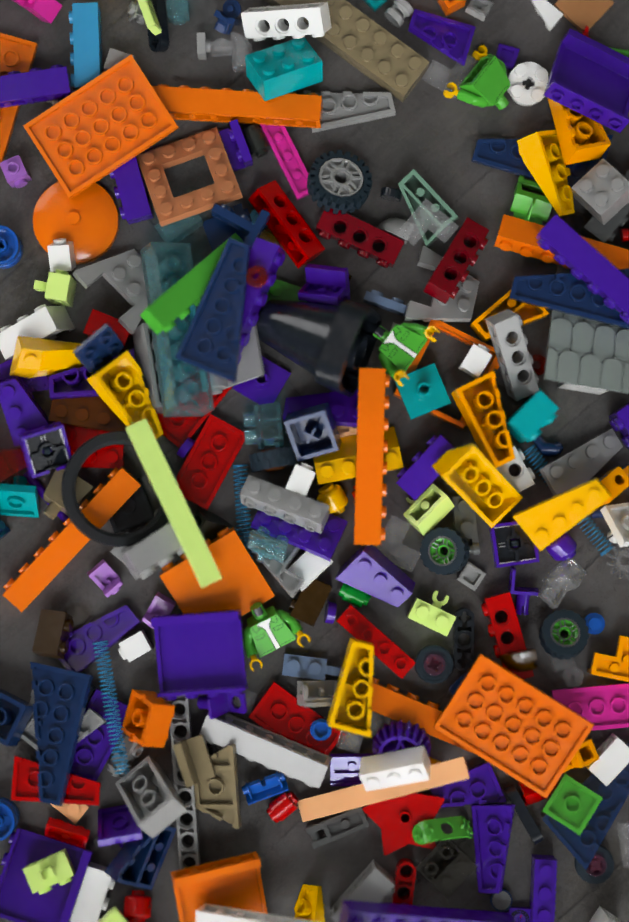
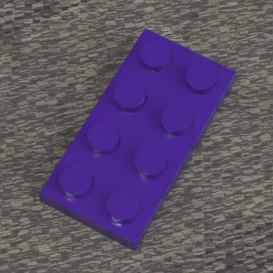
(312, 542)
(94, 749)

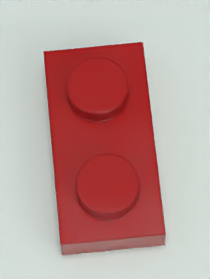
(67, 833)

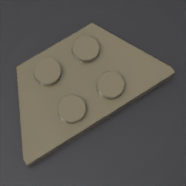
(221, 793)

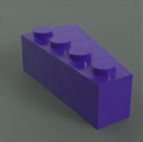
(74, 382)

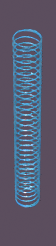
(235, 467)
(585, 518)
(107, 697)

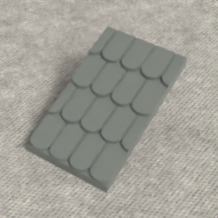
(586, 353)

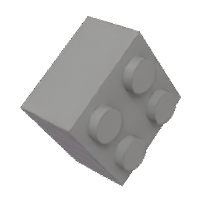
(602, 191)

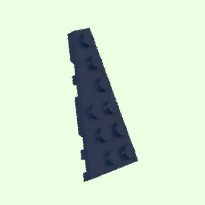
(505, 156)
(566, 295)
(216, 328)
(58, 718)
(586, 845)

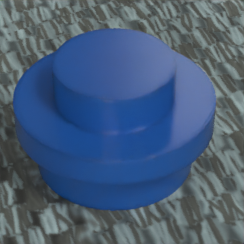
(595, 623)
(320, 730)

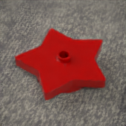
(398, 832)

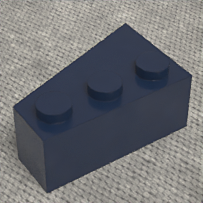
(141, 859)

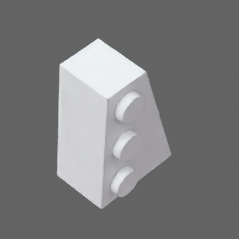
(42, 324)

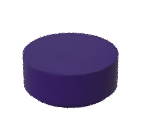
(185, 448)
(330, 612)

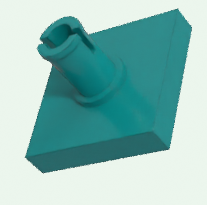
(423, 391)
(19, 499)

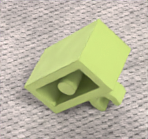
(58, 288)
(428, 509)
(432, 615)
(49, 871)

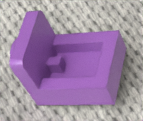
(15, 172)
(106, 578)
(160, 606)

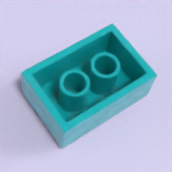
(284, 68)
(531, 416)

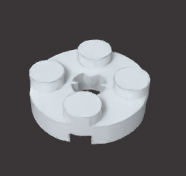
(519, 74)

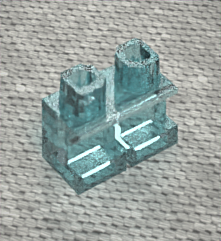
(268, 424)

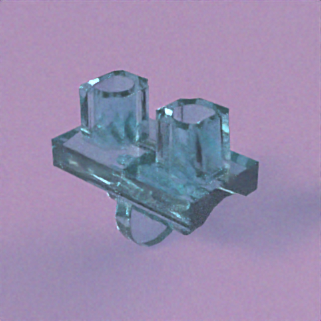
(266, 546)

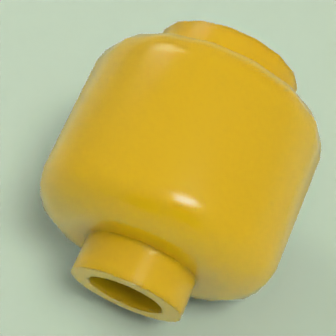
(333, 496)

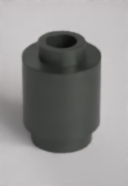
(256, 141)

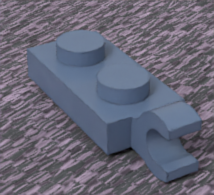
(394, 305)
(308, 667)

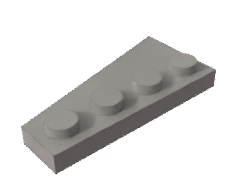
(353, 108)
(581, 463)

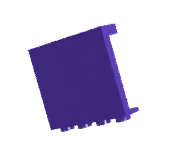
(591, 80)
(200, 654)
(16, 897)

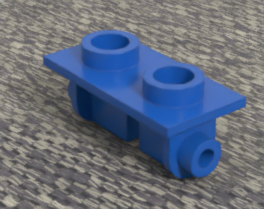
(269, 787)

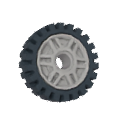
(335, 168)

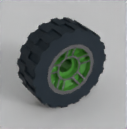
(432, 550)
(570, 624)

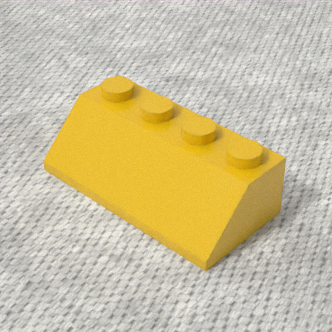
(342, 463)
(478, 483)

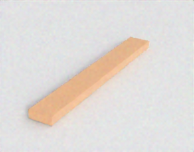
(356, 795)

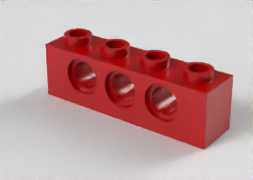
(287, 224)
(504, 603)
(384, 647)

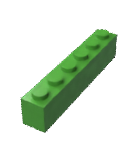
(183, 294)

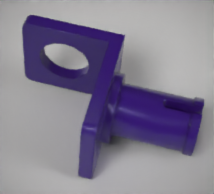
(523, 593)
(222, 704)

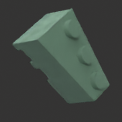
(415, 191)

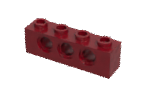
(372, 235)
(443, 288)

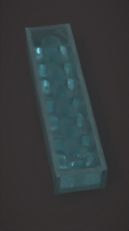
(183, 387)

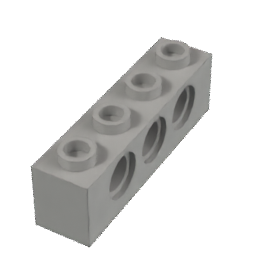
(499, 326)

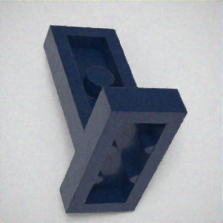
(242, 222)

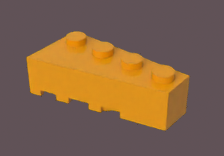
(578, 135)
(485, 418)

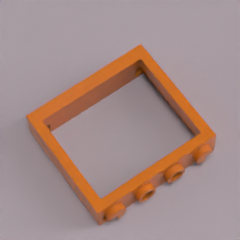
(465, 338)

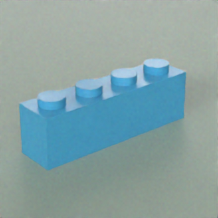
(86, 43)

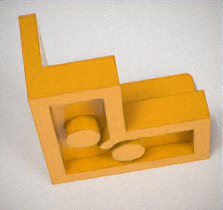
(613, 666)

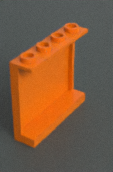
(240, 582)
(224, 882)

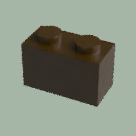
(310, 602)
(53, 634)

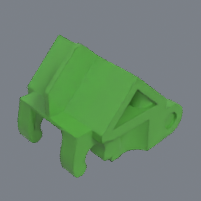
(528, 204)

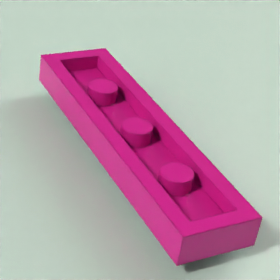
(287, 158)

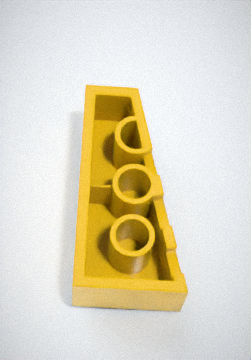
(556, 515)
(353, 694)

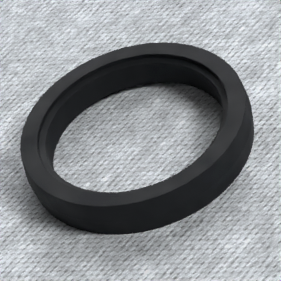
(72, 507)

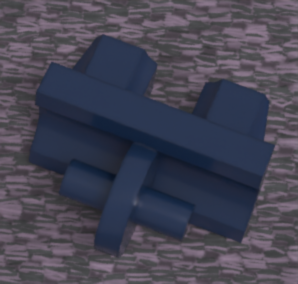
(228, 17)

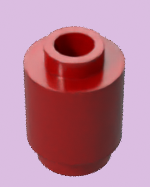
(282, 806)

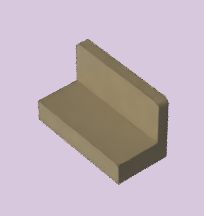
(194, 760)

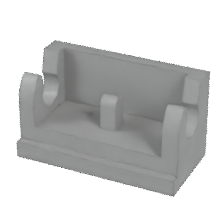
(315, 693)

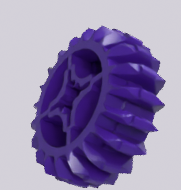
(399, 737)

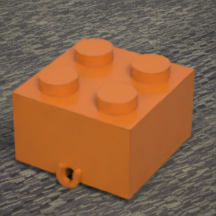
(148, 718)

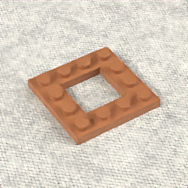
(174, 209)

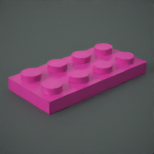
(601, 704)

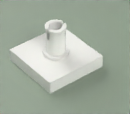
(618, 521)

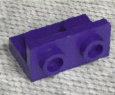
(236, 146)

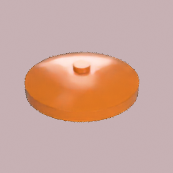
(86, 219)

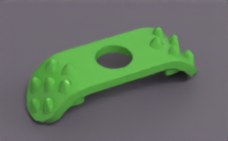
(431, 831)

